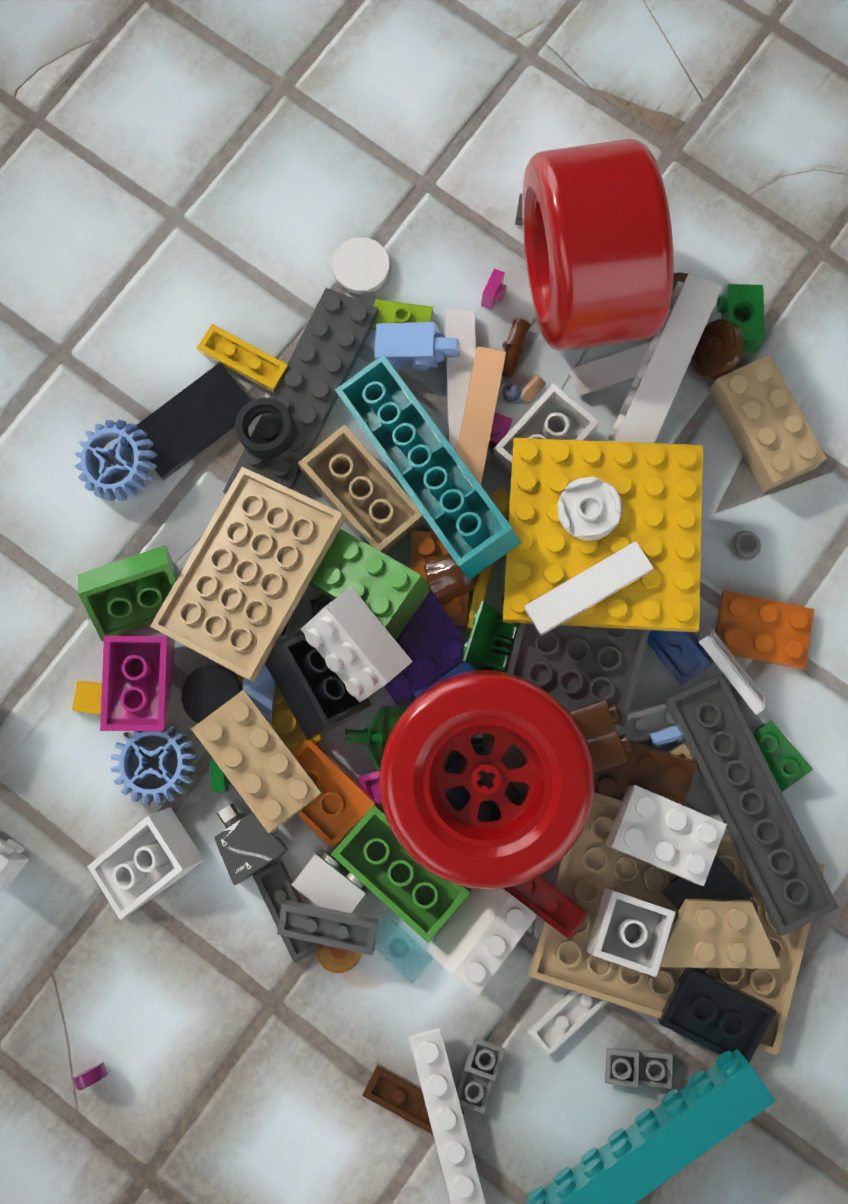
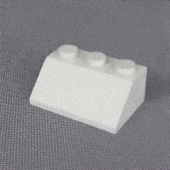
(481, 936)

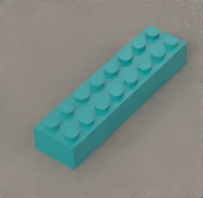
(428, 468)
(663, 1138)

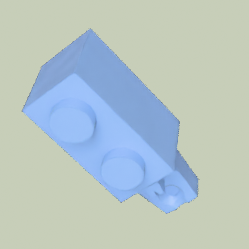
(414, 345)

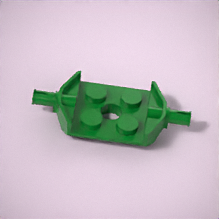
(380, 728)

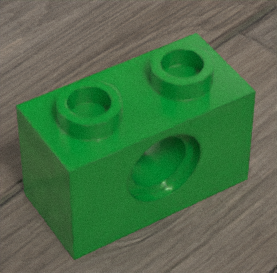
(749, 303)

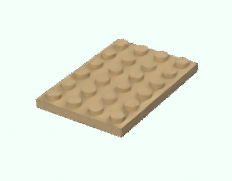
(248, 573)

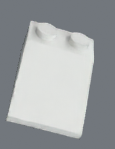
(145, 862)

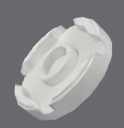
(360, 265)
(589, 508)

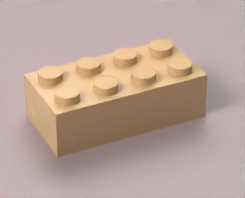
(766, 423)
(361, 490)
(256, 761)

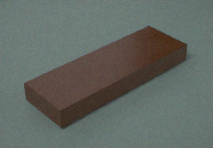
(398, 1096)

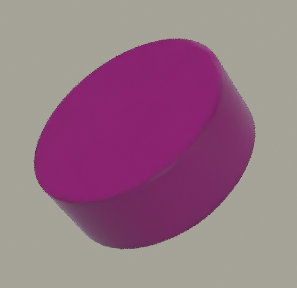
(90, 1076)

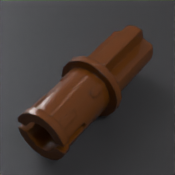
(514, 345)

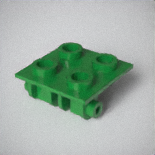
(485, 640)
(781, 756)

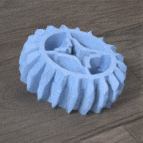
(103, 479)
(134, 743)

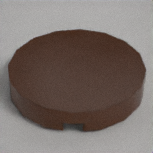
(718, 349)

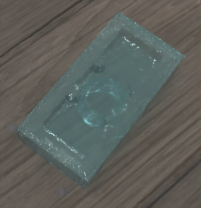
(401, 949)

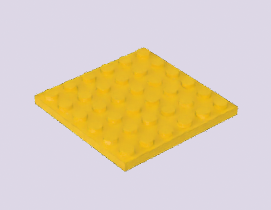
(659, 511)

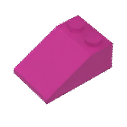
(136, 682)

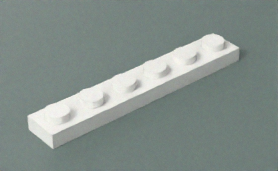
(446, 1118)

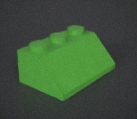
(127, 592)

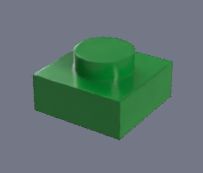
(218, 779)

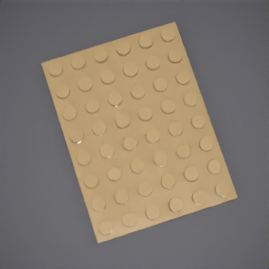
(592, 868)

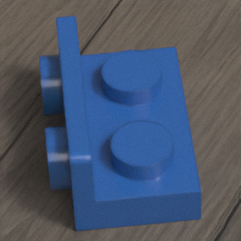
(679, 653)

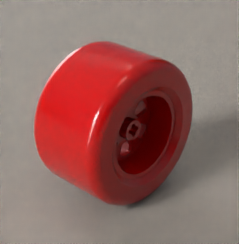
(597, 244)
(527, 835)

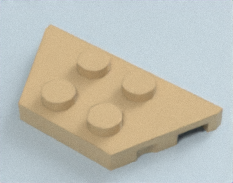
(718, 936)

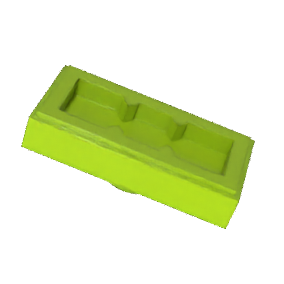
(401, 312)

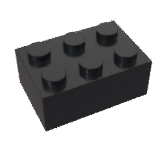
(310, 688)

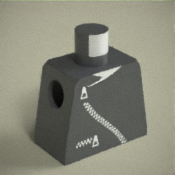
(246, 844)

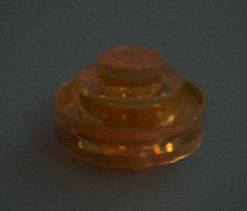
(336, 959)

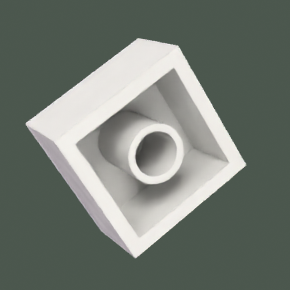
(630, 932)

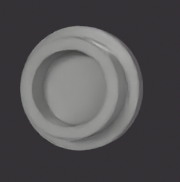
(745, 545)

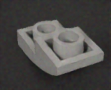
(639, 1067)
(479, 1074)

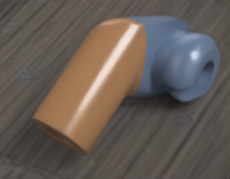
(523, 395)

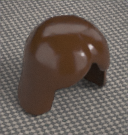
(447, 579)

